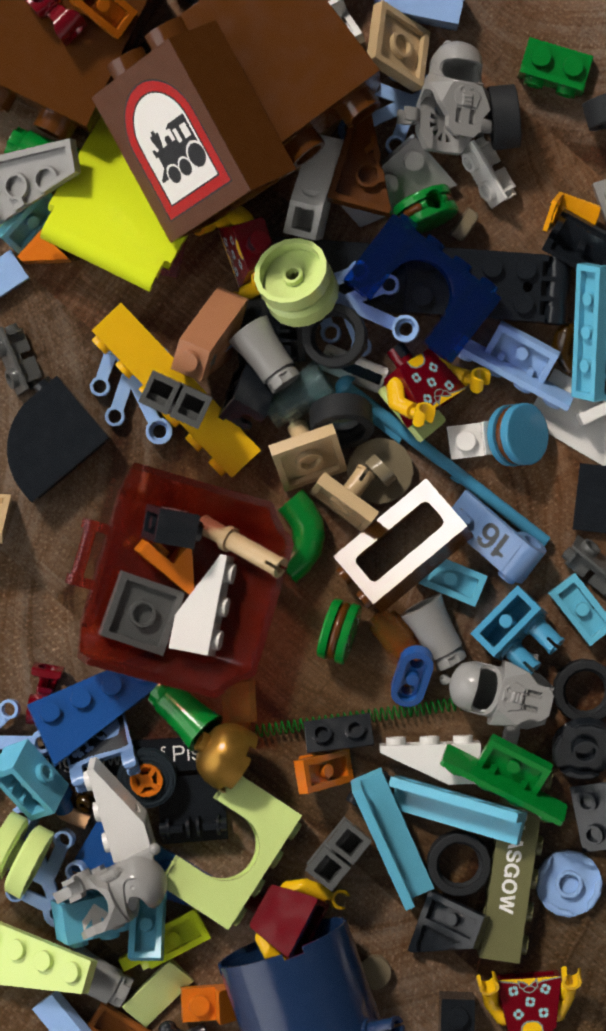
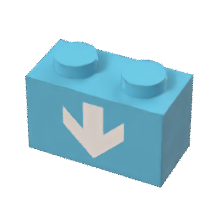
(74, 917)

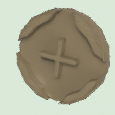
(389, 464)

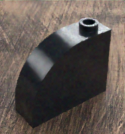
(51, 438)

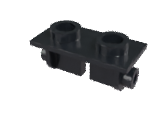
(338, 733)

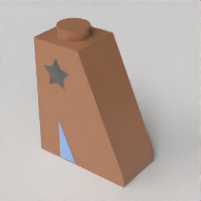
(206, 340)

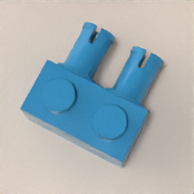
(510, 623)

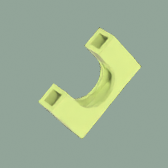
(225, 897)

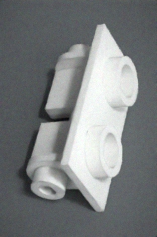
(492, 185)

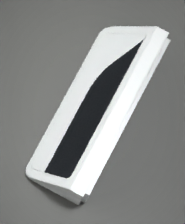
(366, 373)

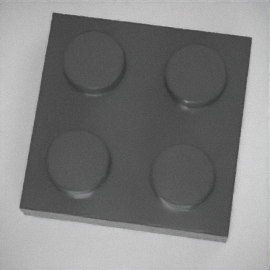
(141, 613)

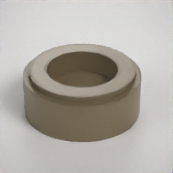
(464, 224)
(376, 970)

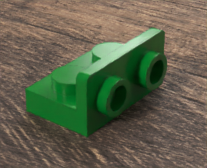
(555, 68)

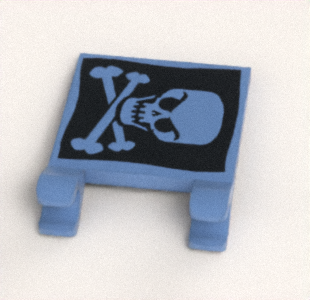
(105, 745)

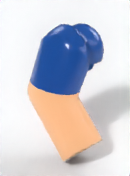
(69, 813)

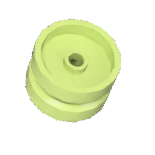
(296, 282)
(21, 856)

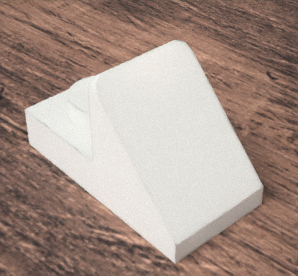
(468, 440)

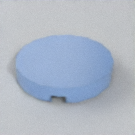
(568, 883)

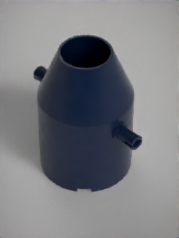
(305, 992)

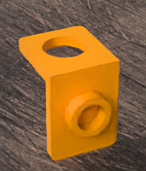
(580, 207)

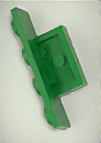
(510, 774)

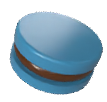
(517, 434)

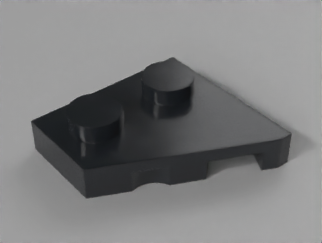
(447, 926)

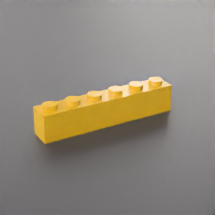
(140, 355)

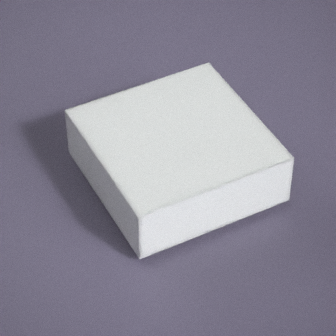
(592, 414)

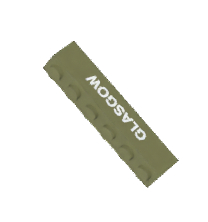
(509, 891)

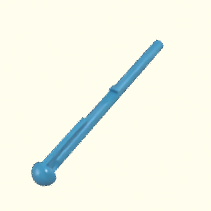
(397, 430)

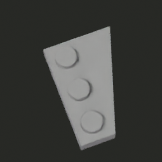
(405, 172)
(34, 173)

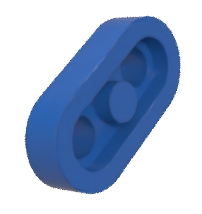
(412, 673)

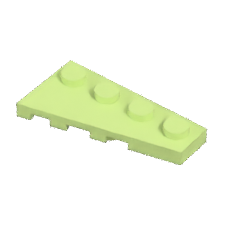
(41, 964)

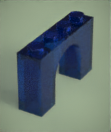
(469, 298)

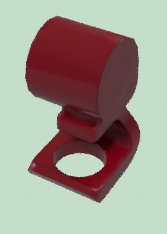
(66, 22)
(48, 677)

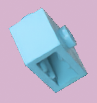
(30, 780)

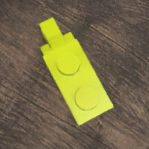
(180, 936)

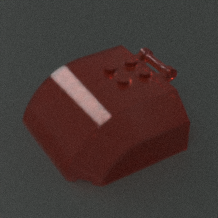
(251, 595)

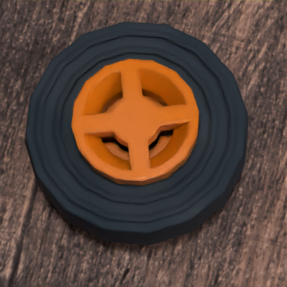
(142, 786)

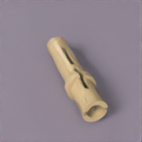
(230, 540)

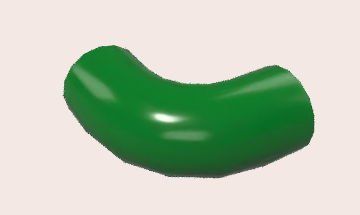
(307, 534)

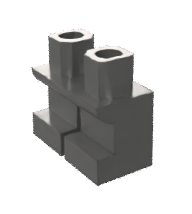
(175, 399)
(337, 853)

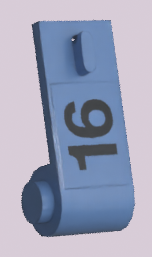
(509, 551)

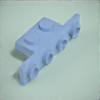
(521, 361)

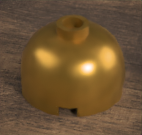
(223, 754)

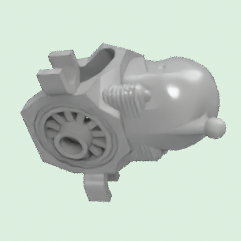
(458, 91)
(502, 694)
(121, 886)

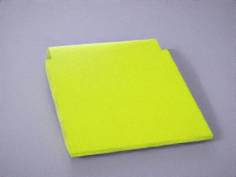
(107, 216)

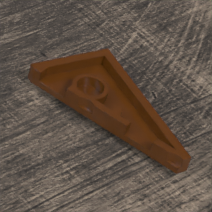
(359, 172)

